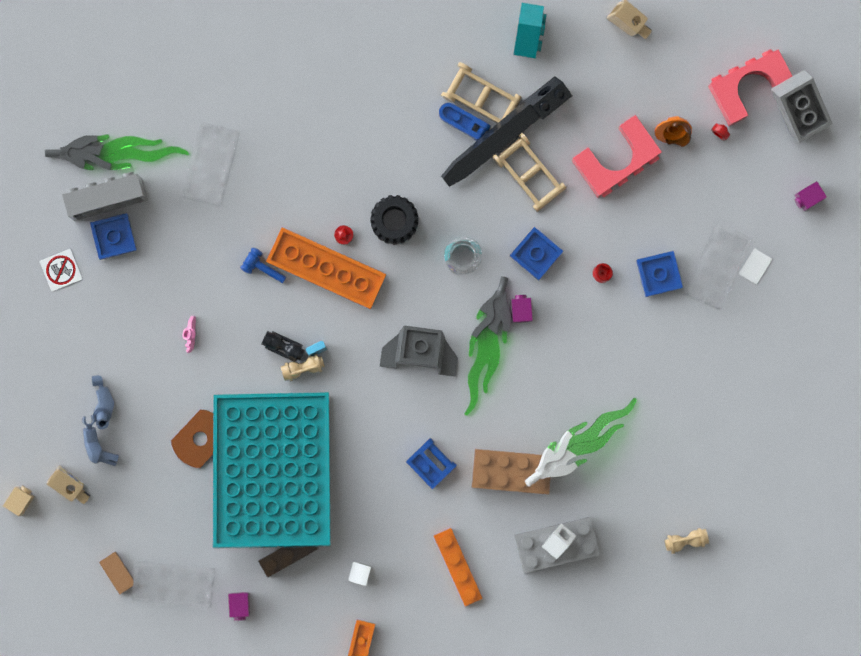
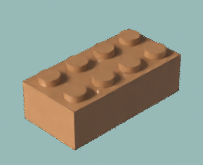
(507, 471)

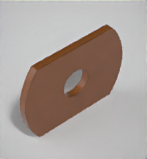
(184, 444)

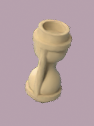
(293, 370)
(695, 538)

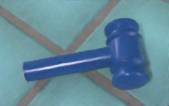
(252, 262)

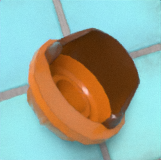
(674, 131)

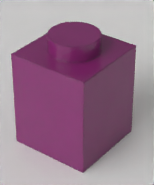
(809, 196)
(521, 309)
(239, 605)

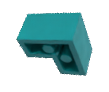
(530, 28)

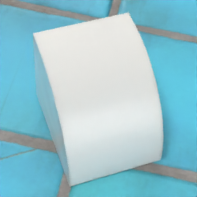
(559, 541)
(359, 573)

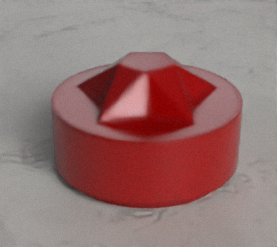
(720, 131)
(343, 235)
(602, 273)

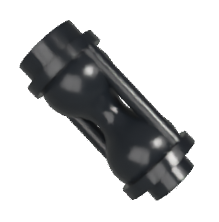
(274, 343)

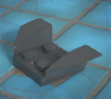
(420, 348)

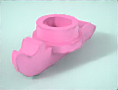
(189, 334)

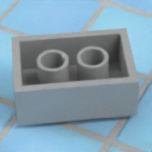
(801, 106)

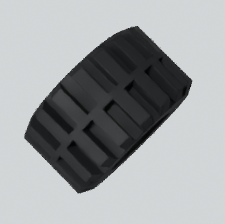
(384, 206)

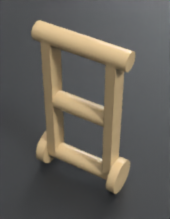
(466, 70)
(524, 142)

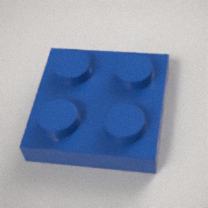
(113, 236)
(536, 253)
(659, 274)

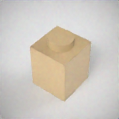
(19, 500)

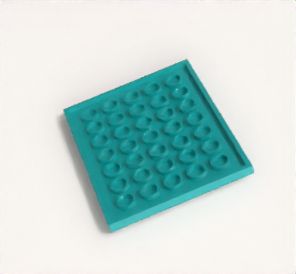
(271, 470)

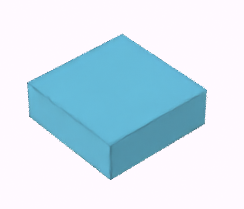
(316, 348)

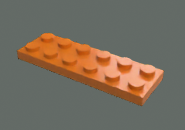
(326, 268)

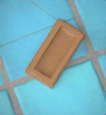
(117, 572)

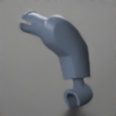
(105, 405)
(93, 447)

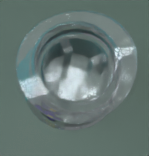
(463, 255)

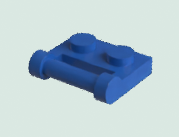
(426, 468)

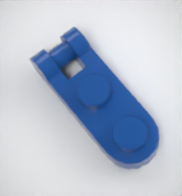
(462, 120)

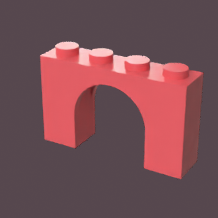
(726, 88)
(643, 152)

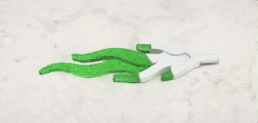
(571, 445)

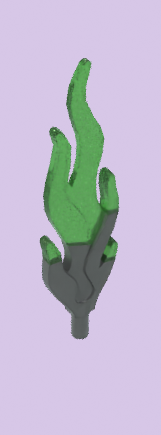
(105, 155)
(488, 345)

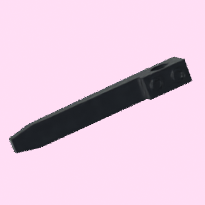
(536, 106)

